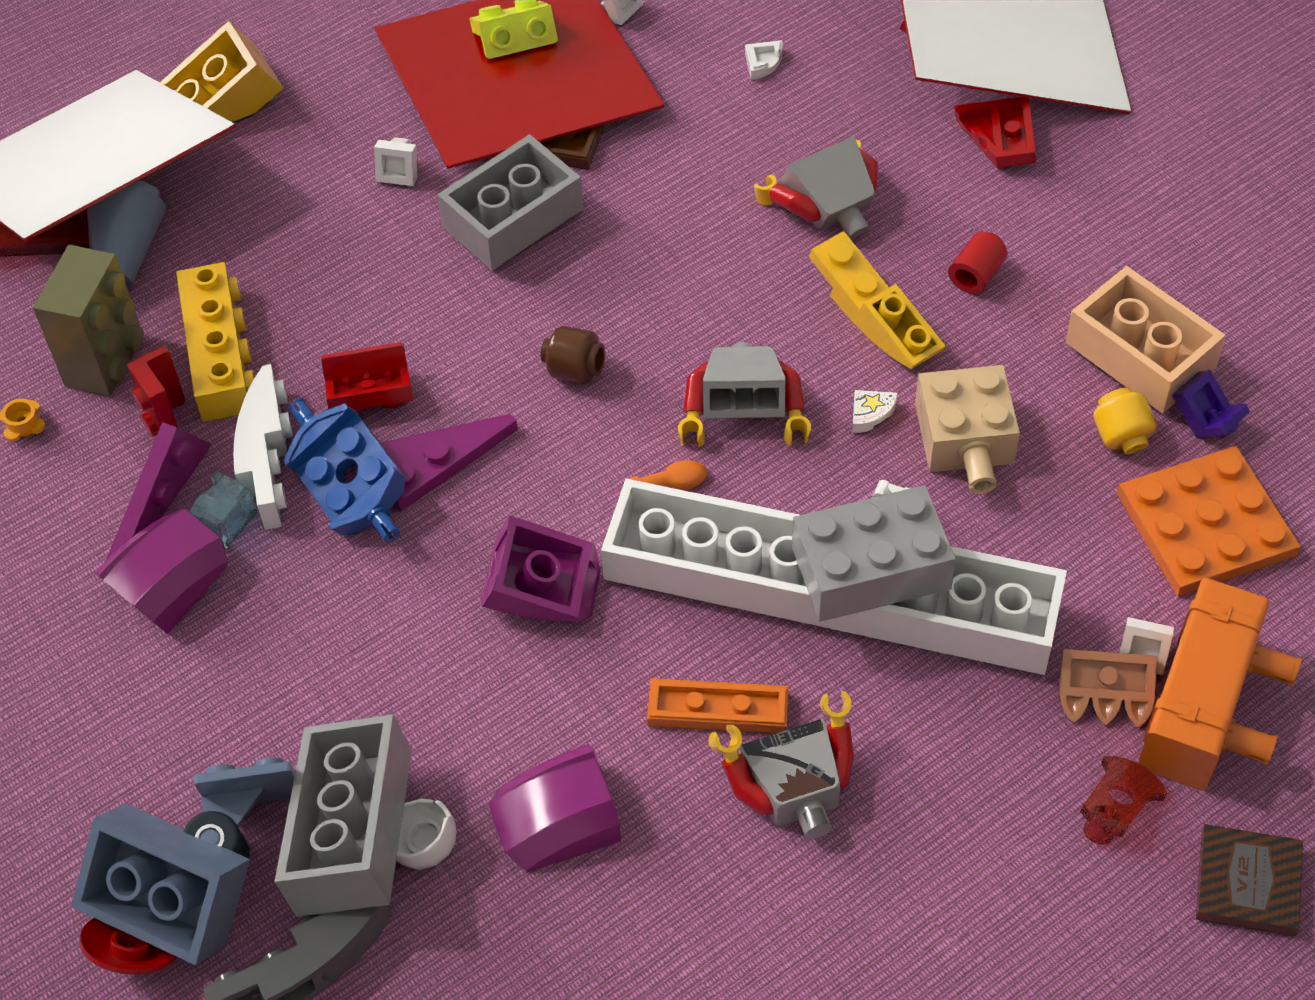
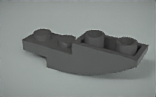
(324, 951)

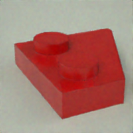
(1000, 129)

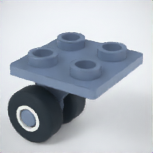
(232, 793)

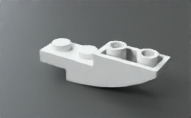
(260, 443)

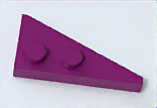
(439, 454)
(162, 478)

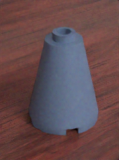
(127, 225)

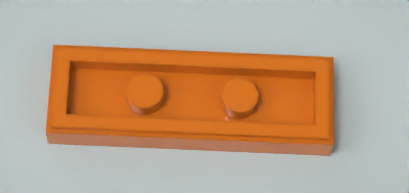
(717, 704)

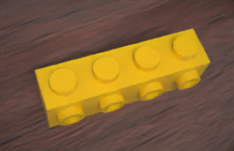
(214, 340)

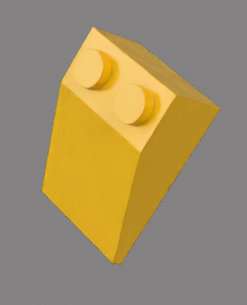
(226, 75)

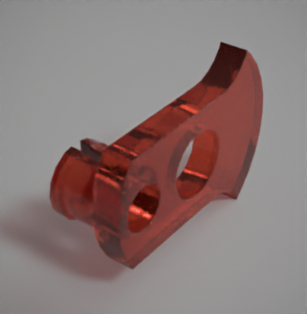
(1110, 818)

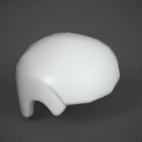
(425, 834)

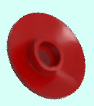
(121, 951)

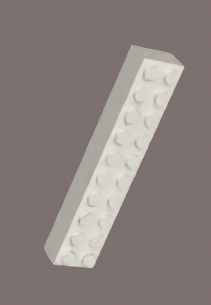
(745, 560)

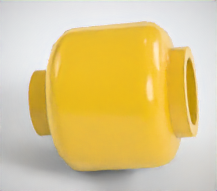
(1124, 420)

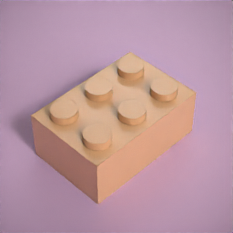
(1143, 337)

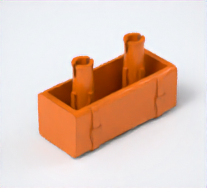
(1204, 684)

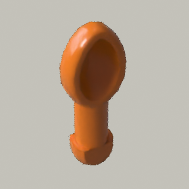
(679, 475)

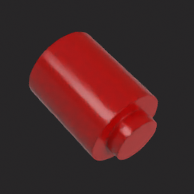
(978, 262)

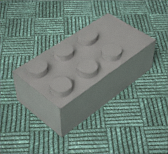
(344, 816)

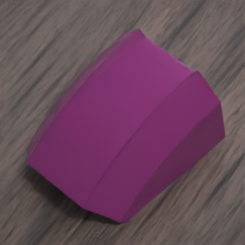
(166, 567)
(541, 573)
(555, 811)

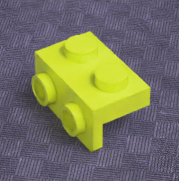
(515, 28)

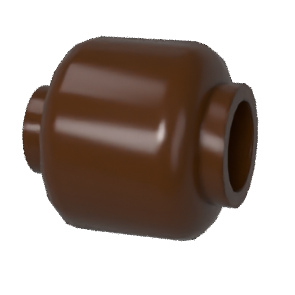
(573, 355)

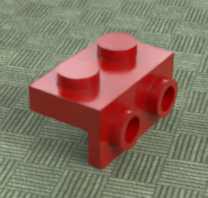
(367, 377)
(156, 389)

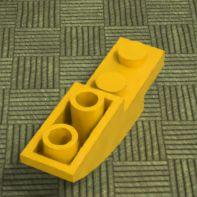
(872, 306)

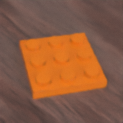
(1207, 520)

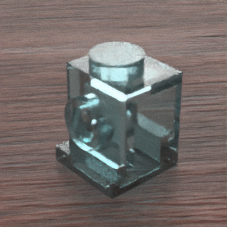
(225, 507)

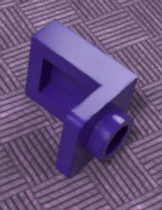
(1207, 407)

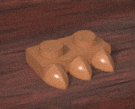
(1108, 681)

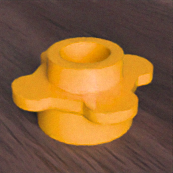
(21, 419)

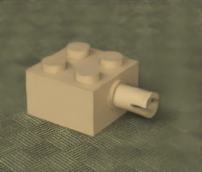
(967, 422)

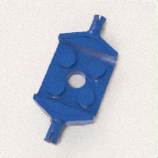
(323, 453)

